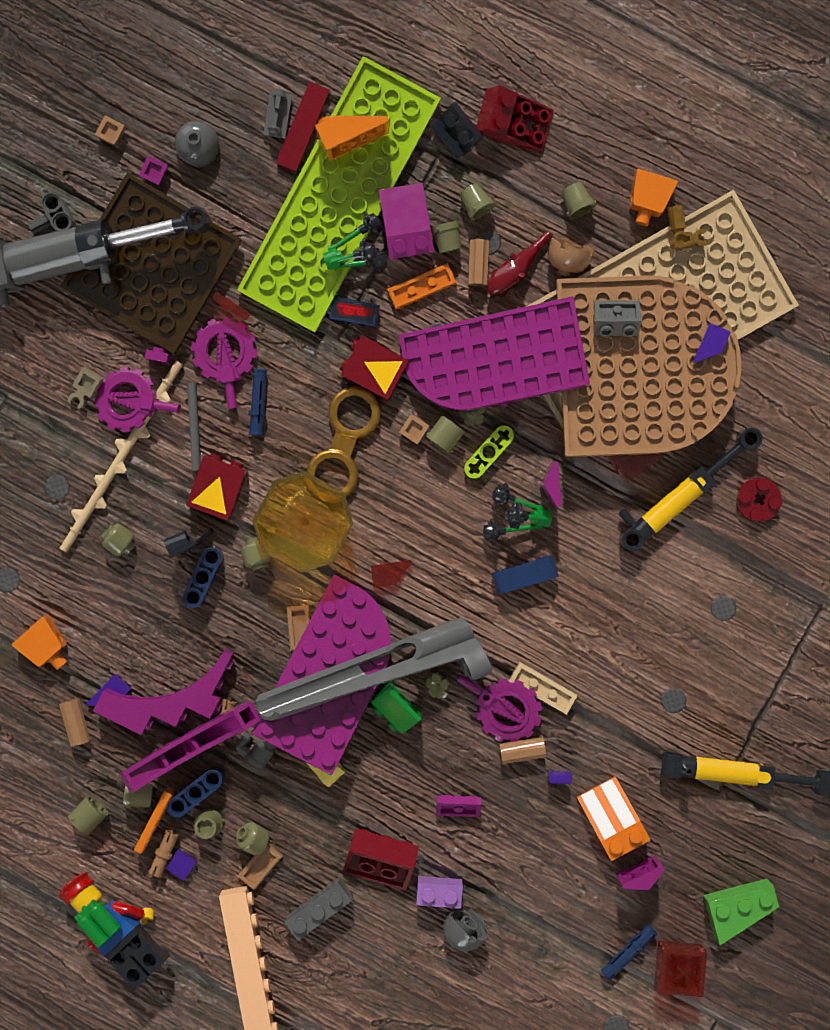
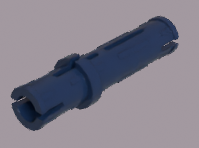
(258, 402)
(629, 952)

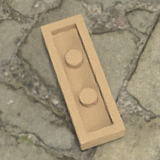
(546, 689)

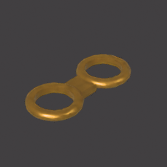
(345, 439)

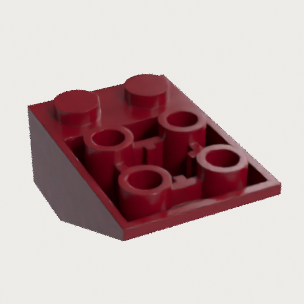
(514, 119)

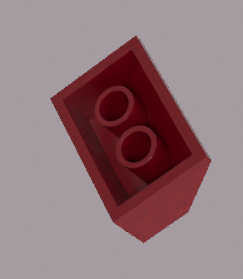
(380, 859)

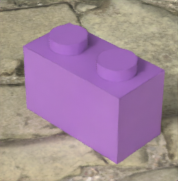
(439, 892)

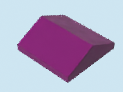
(551, 484)
(641, 875)

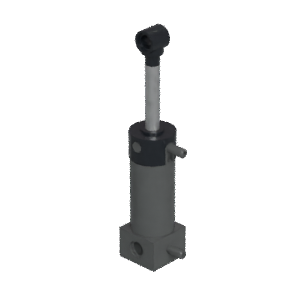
(80, 248)

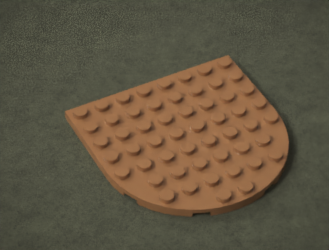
(645, 386)

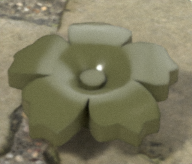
(472, 416)
(437, 686)

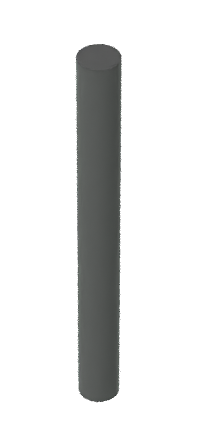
(194, 428)

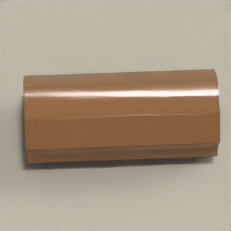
(478, 262)
(74, 722)
(522, 750)

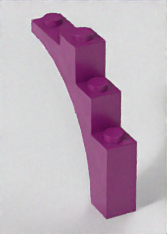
(137, 711)
(190, 744)

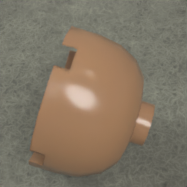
(568, 256)

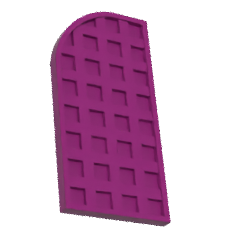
(498, 356)
(340, 629)

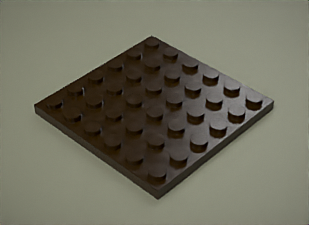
(159, 280)

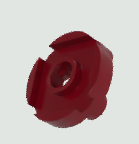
(771, 502)

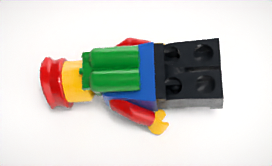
(115, 930)

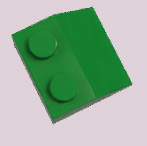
(396, 708)

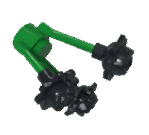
(367, 251)
(515, 515)

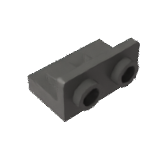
(617, 318)

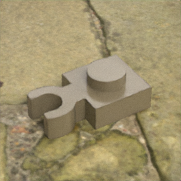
(87, 385)

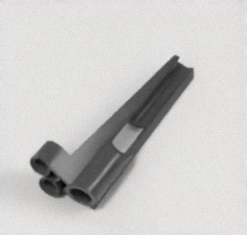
(434, 648)

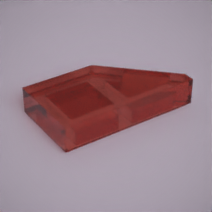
(231, 306)
(389, 573)

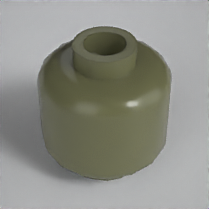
(117, 539)
(253, 556)
(252, 838)

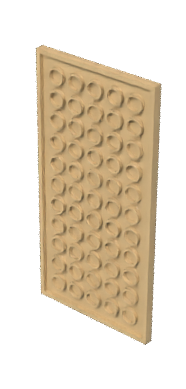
(729, 269)

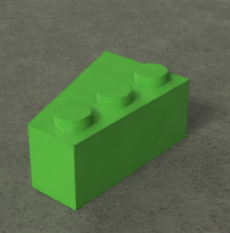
(739, 908)

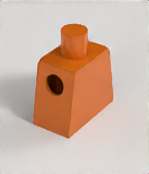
(650, 195)
(42, 643)

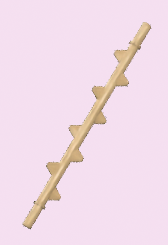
(117, 466)

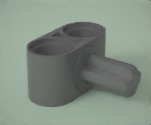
(52, 217)

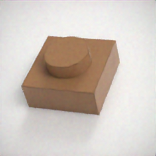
(110, 131)
(414, 429)

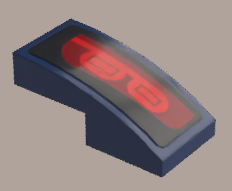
(354, 312)

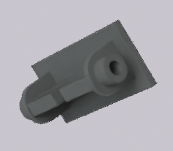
(277, 114)

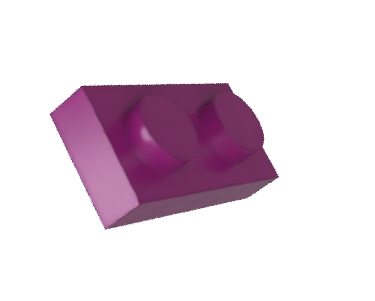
(458, 806)

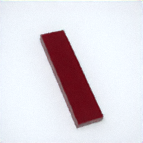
(303, 127)

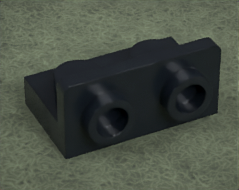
(456, 131)

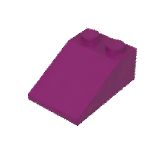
(406, 221)

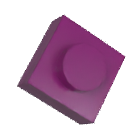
(153, 171)
(158, 355)

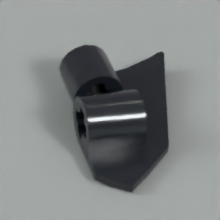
(183, 543)

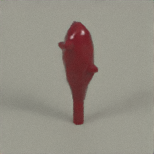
(515, 268)

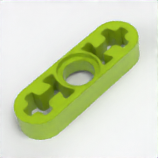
(503, 443)

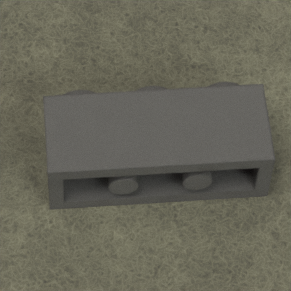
(318, 908)

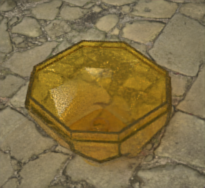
(281, 527)

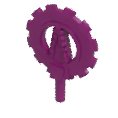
(226, 369)
(142, 402)
(494, 700)

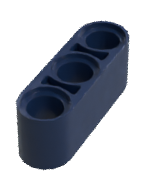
(525, 574)
(195, 584)
(186, 796)

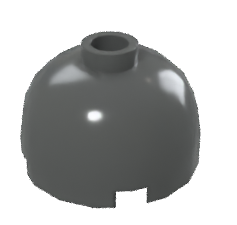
(197, 144)
(464, 929)

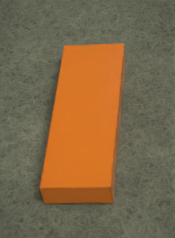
(422, 286)
(154, 820)

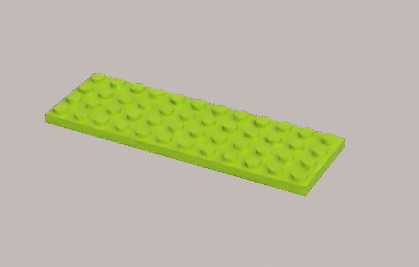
(332, 196)

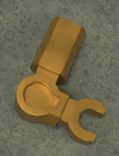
(680, 238)

